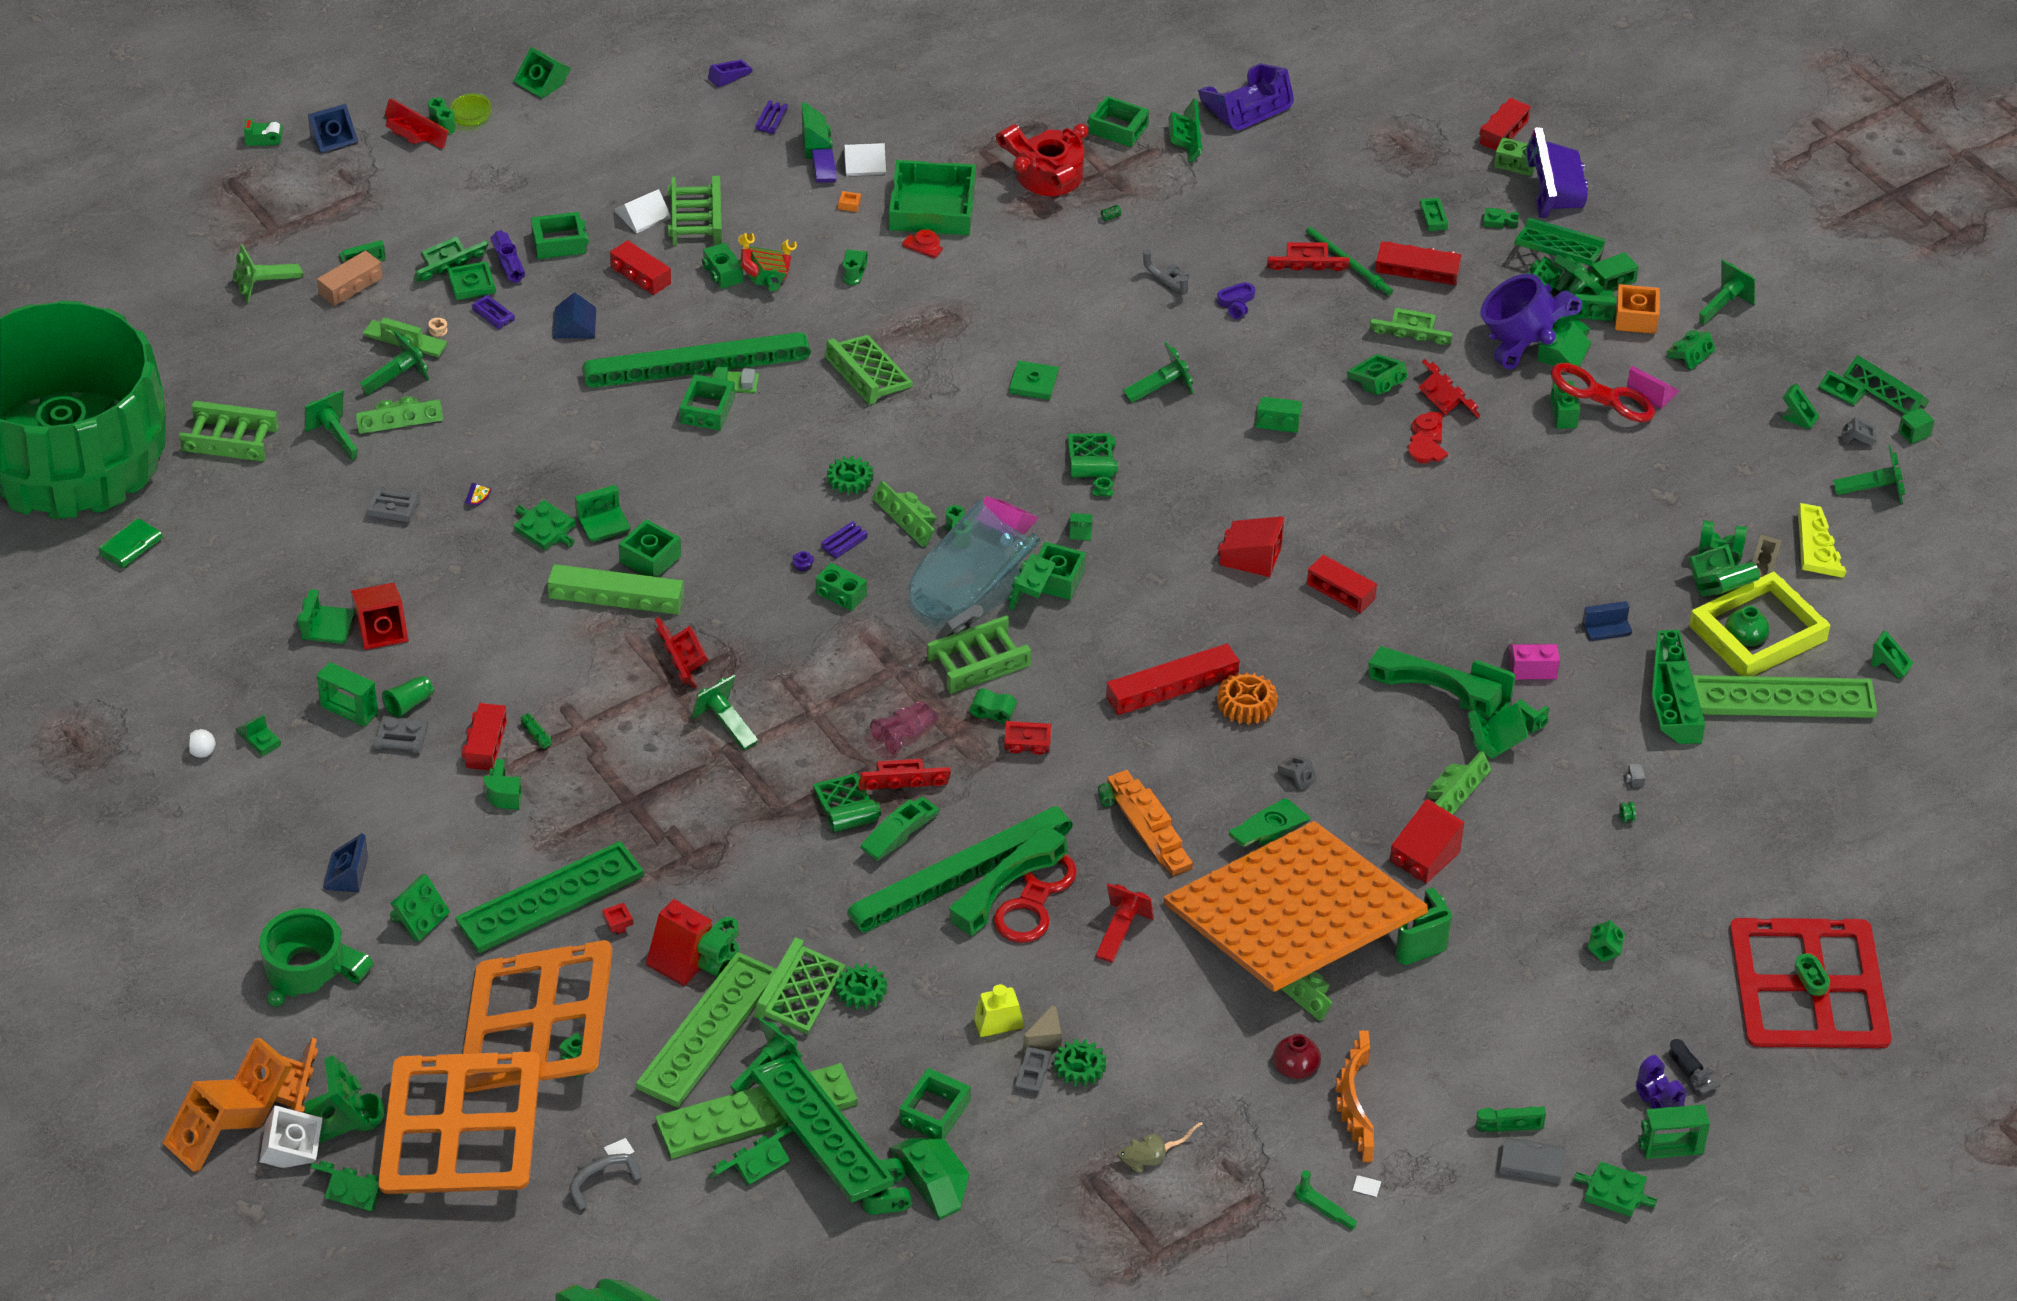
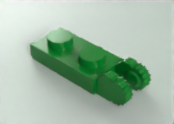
(1510, 1119)

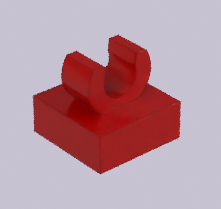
(617, 918)

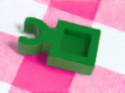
(1498, 218)

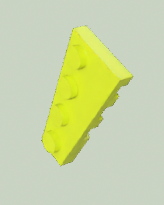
(1816, 544)

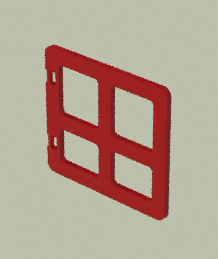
(1810, 932)

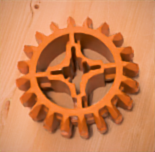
(1246, 704)

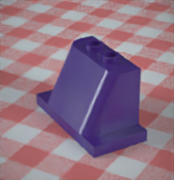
(1558, 174)

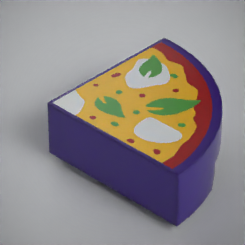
(477, 494)

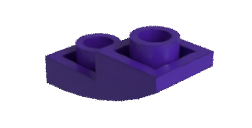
(824, 165)

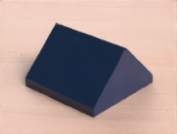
(332, 128)
(574, 318)
(347, 866)

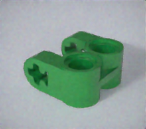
(1711, 540)
(717, 945)
(889, 1199)

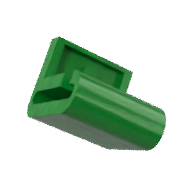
(1717, 573)
(1429, 932)

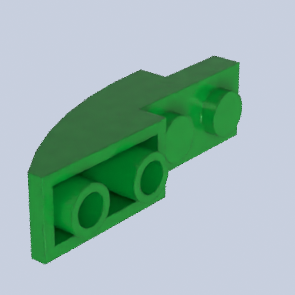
(897, 827)

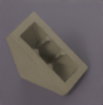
(1767, 554)
(1045, 1033)

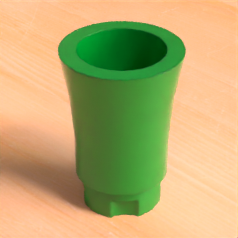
(407, 695)

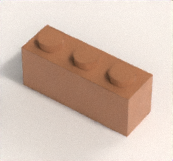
(349, 278)

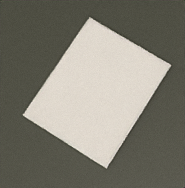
(619, 1147)
(1366, 1186)

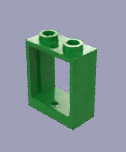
(1122, 110)
(559, 246)
(707, 388)
(358, 709)
(944, 1087)
(1674, 1144)

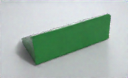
(1842, 388)

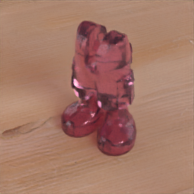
(906, 721)

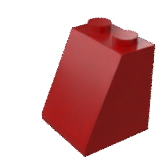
(1252, 545)
(380, 615)
(1428, 842)
(676, 942)

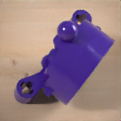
(1524, 313)

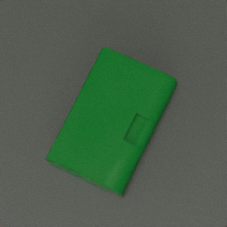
(130, 543)

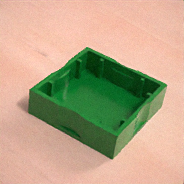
(932, 197)

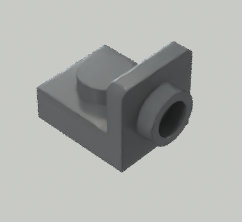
(1860, 430)
(1299, 769)

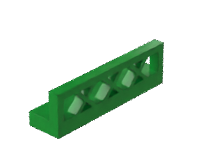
(1891, 382)

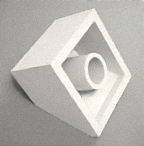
(290, 1138)

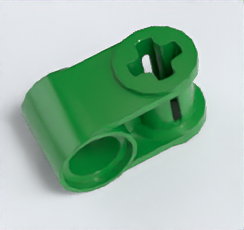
(854, 266)

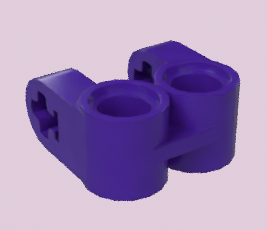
(1655, 1087)

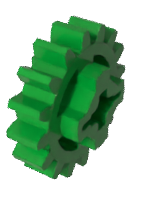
(850, 475)
(861, 986)
(1080, 1062)

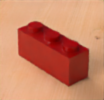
(1504, 123)
(640, 267)
(1341, 584)
(485, 736)

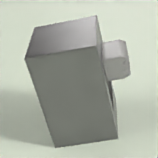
(1635, 775)

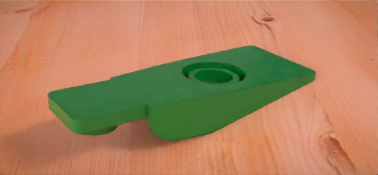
(1270, 824)

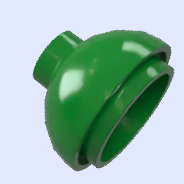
(1748, 626)

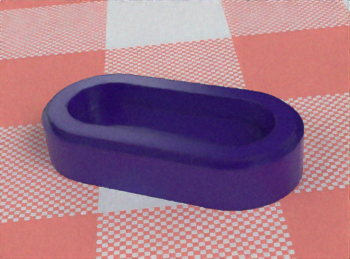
(1242, 291)

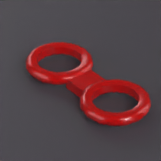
(1602, 393)
(1034, 898)

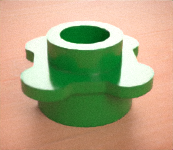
(1103, 487)

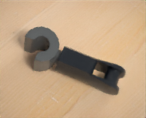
(1699, 1077)

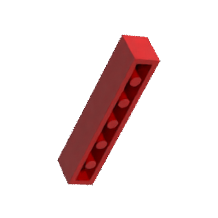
(1172, 679)

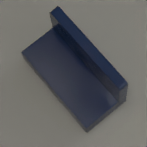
(1607, 621)

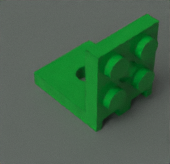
(341, 1097)

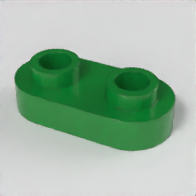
(1814, 977)

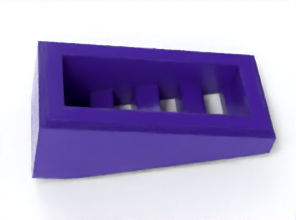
(726, 72)

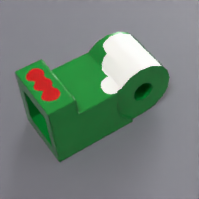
(262, 133)

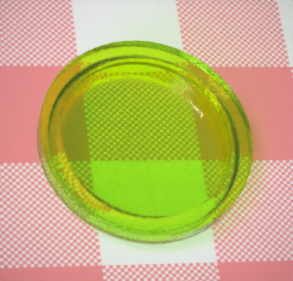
(471, 109)

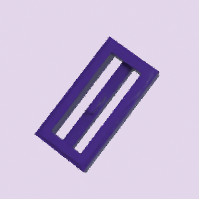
(770, 106)
(490, 313)
(841, 538)

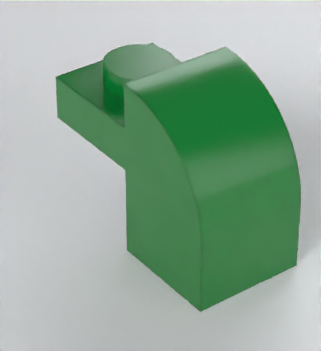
(502, 790)

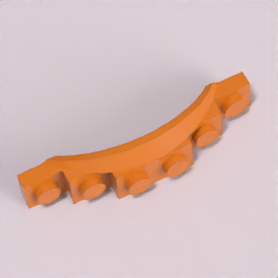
(1150, 821)
(1351, 1112)

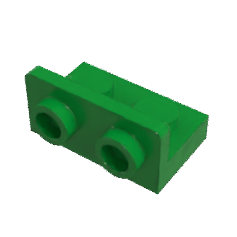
(1546, 271)

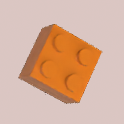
(1637, 309)

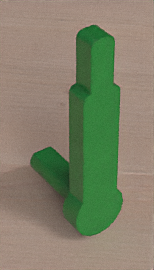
(1305, 1193)

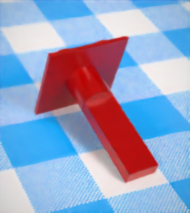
(1127, 906)

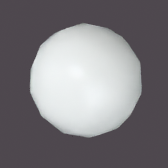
(201, 743)

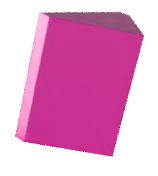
(1654, 389)

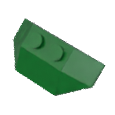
(934, 1173)

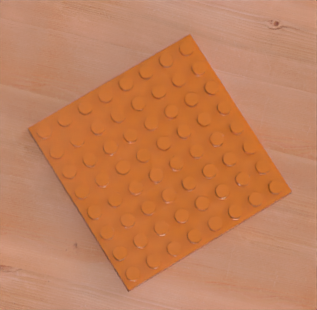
(1295, 905)

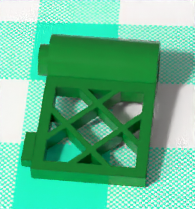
(1091, 464)
(849, 813)

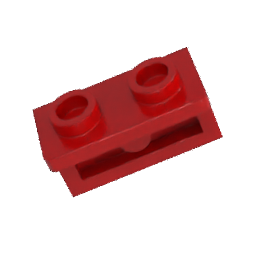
(1027, 737)

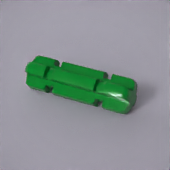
(536, 730)

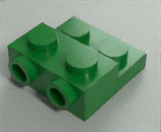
(1378, 373)

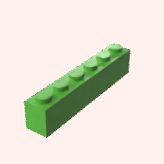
(616, 589)

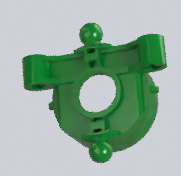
(310, 932)

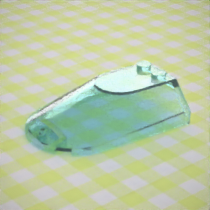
(968, 564)

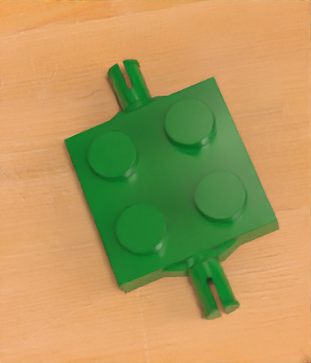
(544, 525)
(1615, 1189)

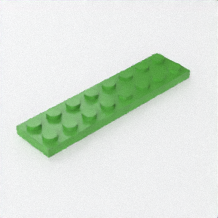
(1786, 696)
(706, 1030)
(740, 1115)

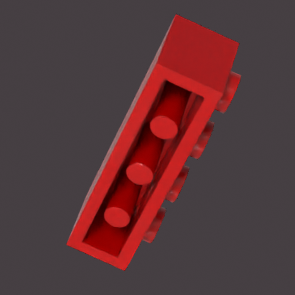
(1418, 263)

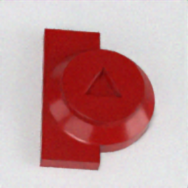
(924, 242)
(1430, 425)
(1424, 449)

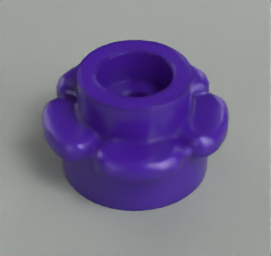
(1237, 309)
(803, 561)

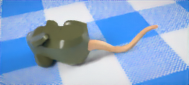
(1148, 1151)

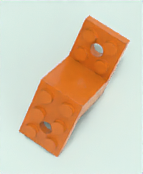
(227, 1104)

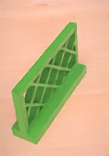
(856, 373)
(780, 983)

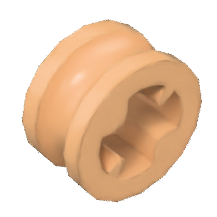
(434, 323)

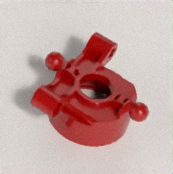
(1042, 173)

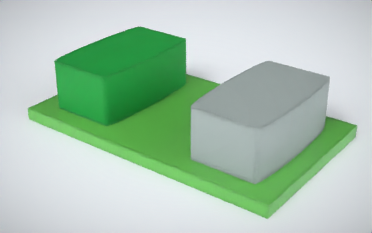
(744, 381)

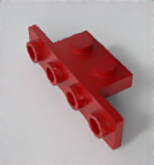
(413, 125)
(1307, 255)
(1442, 393)
(685, 649)
(903, 773)

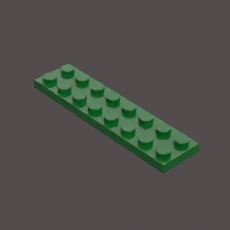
(549, 897)
(822, 1128)

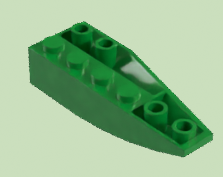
(1675, 691)

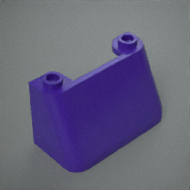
(1264, 96)

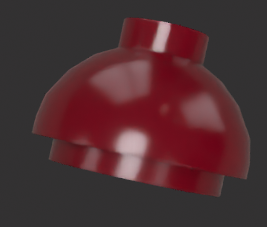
(1297, 1056)

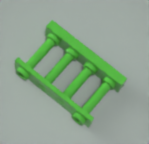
(712, 203)
(232, 416)
(983, 670)

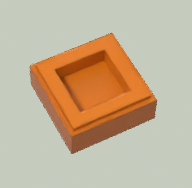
(849, 201)

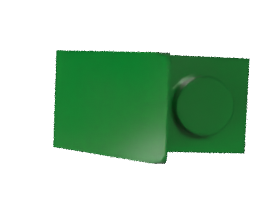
(1799, 408)
(1081, 526)
(1889, 652)
(259, 735)

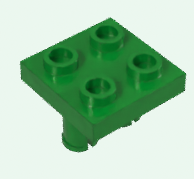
(1575, 277)
(419, 907)

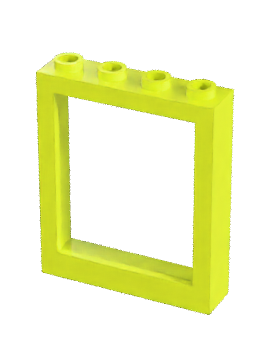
(1733, 652)

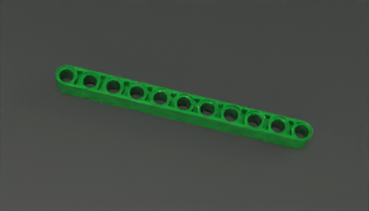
(695, 359)
(951, 872)

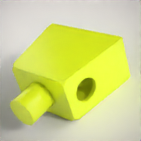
(998, 1011)

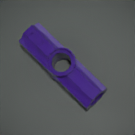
(507, 256)

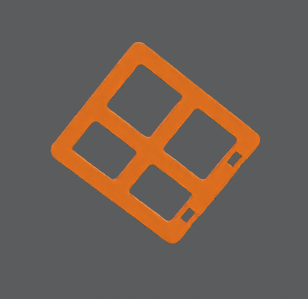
(543, 1014)
(454, 1122)

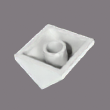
(864, 159)
(644, 212)

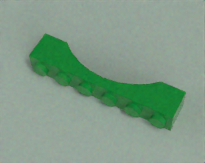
(1397, 667)
(1038, 852)

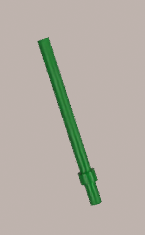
(1374, 280)

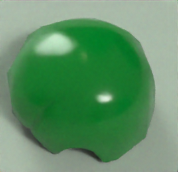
(373, 1112)

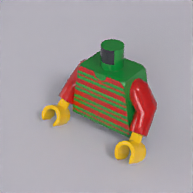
(765, 265)

